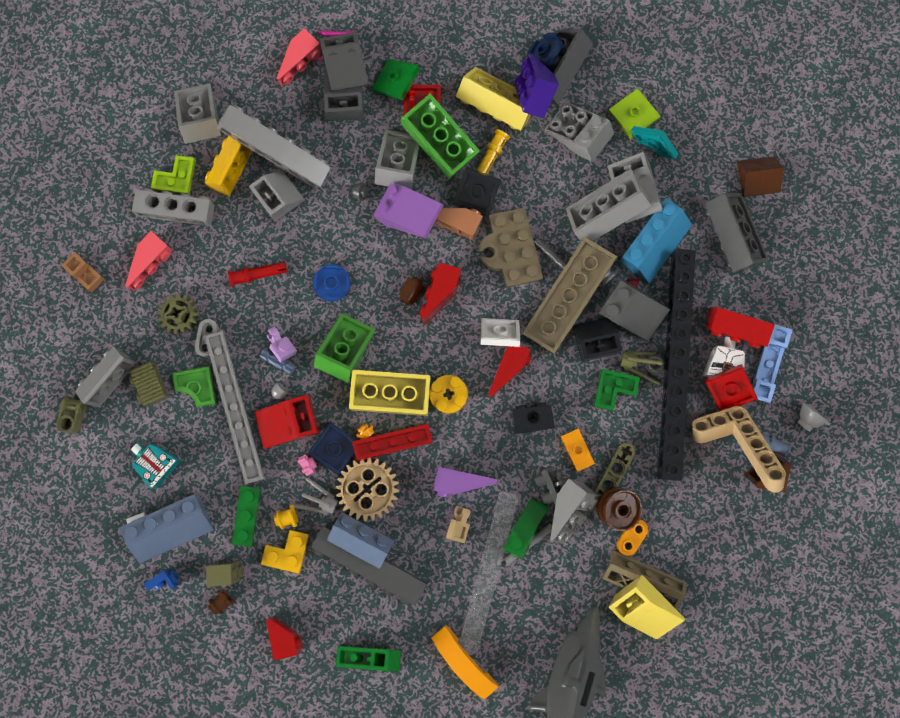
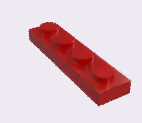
(392, 442)

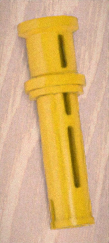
(493, 150)

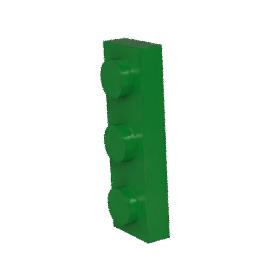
(246, 516)

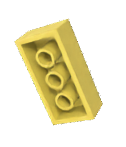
(389, 392)

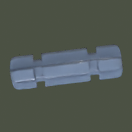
(271, 358)

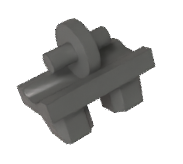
(547, 477)

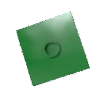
(396, 79)

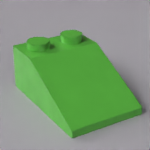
(343, 347)

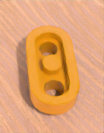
(633, 537)

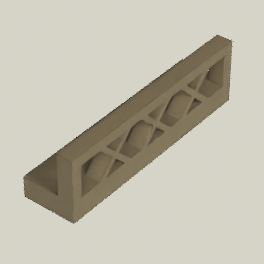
(631, 569)

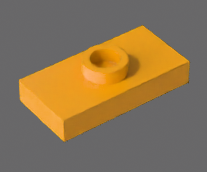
(577, 450)

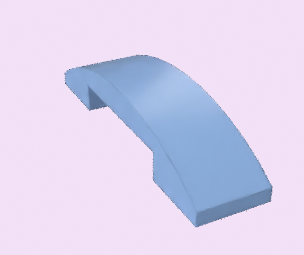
(769, 363)

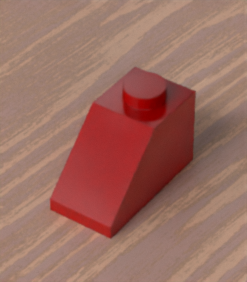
(283, 639)

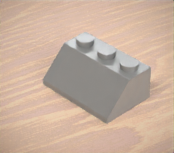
(105, 377)

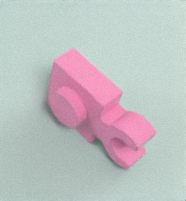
(308, 464)

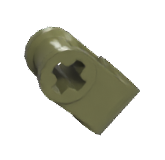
(71, 413)

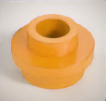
(365, 431)

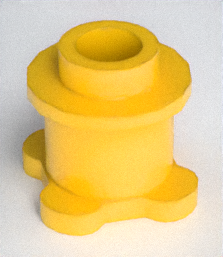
(286, 517)

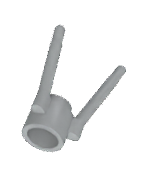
(327, 503)

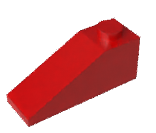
(512, 363)

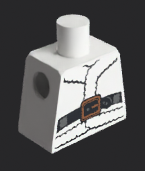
(724, 358)

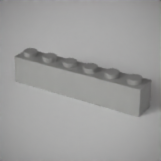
(272, 146)

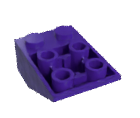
(535, 87)

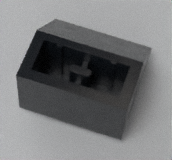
(597, 339)

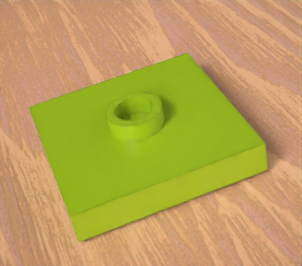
(633, 111)

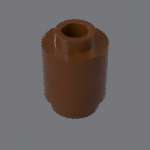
(411, 291)

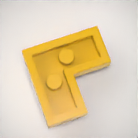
(290, 557)

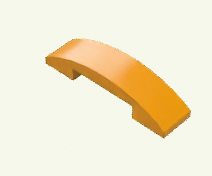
(463, 664)

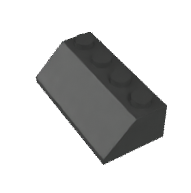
(569, 59)
(736, 232)

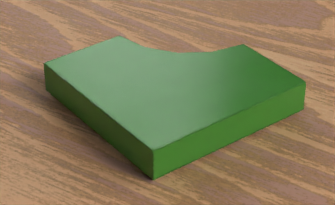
(197, 384)

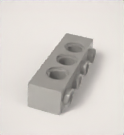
(201, 215)

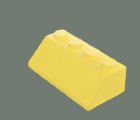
(492, 97)

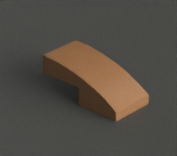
(83, 272)

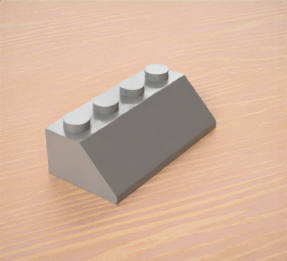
(608, 206)

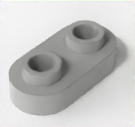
(200, 340)

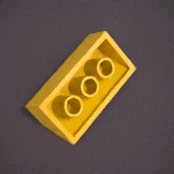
(227, 166)

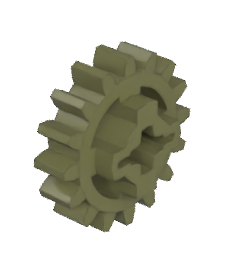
(170, 309)

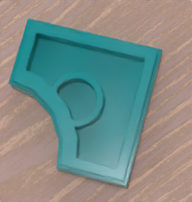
(656, 140)

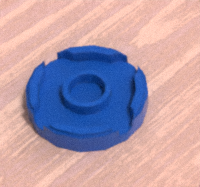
(337, 283)

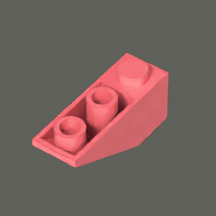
(301, 51)
(148, 256)

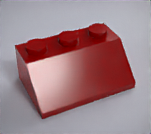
(739, 327)

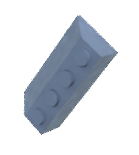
(167, 528)

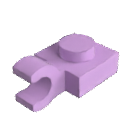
(280, 347)

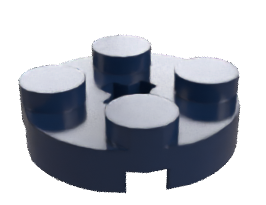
(546, 49)

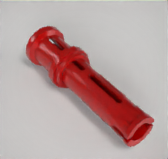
(248, 275)

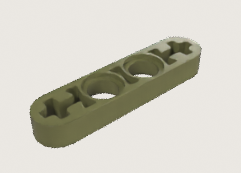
(609, 475)

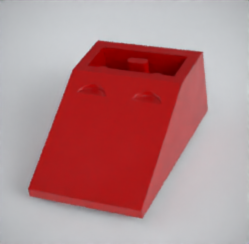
(444, 287)
(287, 421)

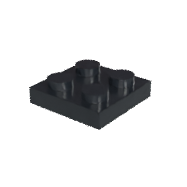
(477, 191)

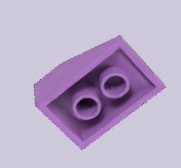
(407, 210)
(456, 482)

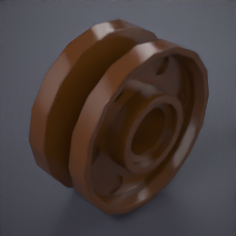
(630, 508)

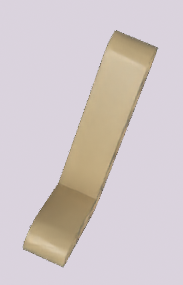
(740, 424)

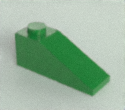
(525, 529)
(368, 658)

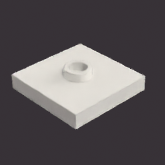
(500, 332)

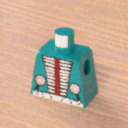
(153, 463)

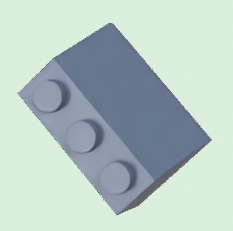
(360, 540)

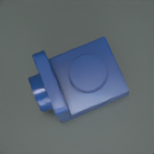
(159, 580)

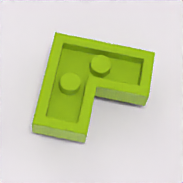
(179, 180)

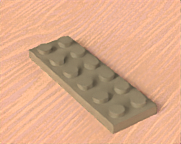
(569, 295)

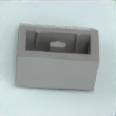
(276, 194)

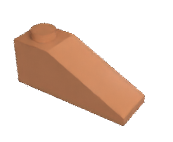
(460, 220)

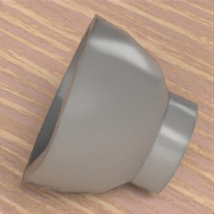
(811, 418)

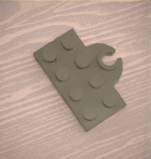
(512, 248)

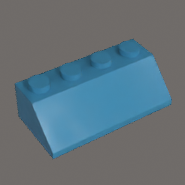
(656, 241)

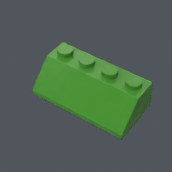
(439, 136)

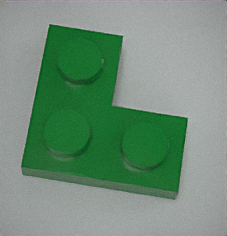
(612, 383)

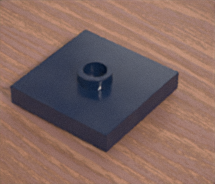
(333, 448)

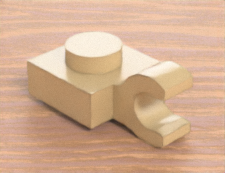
(459, 528)

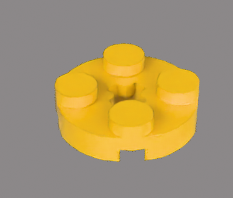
(439, 388)

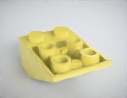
(645, 608)

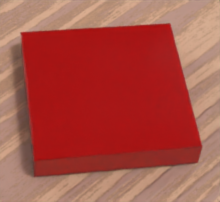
(731, 388)

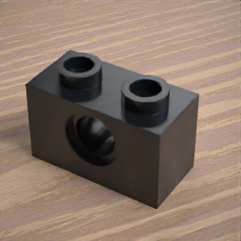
(523, 425)

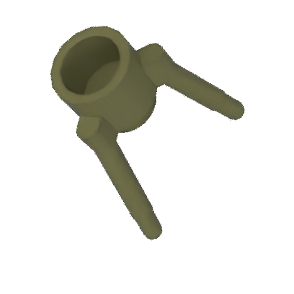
(630, 358)

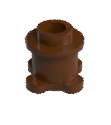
(220, 602)

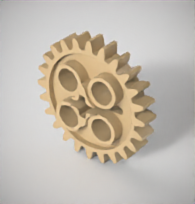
(356, 475)

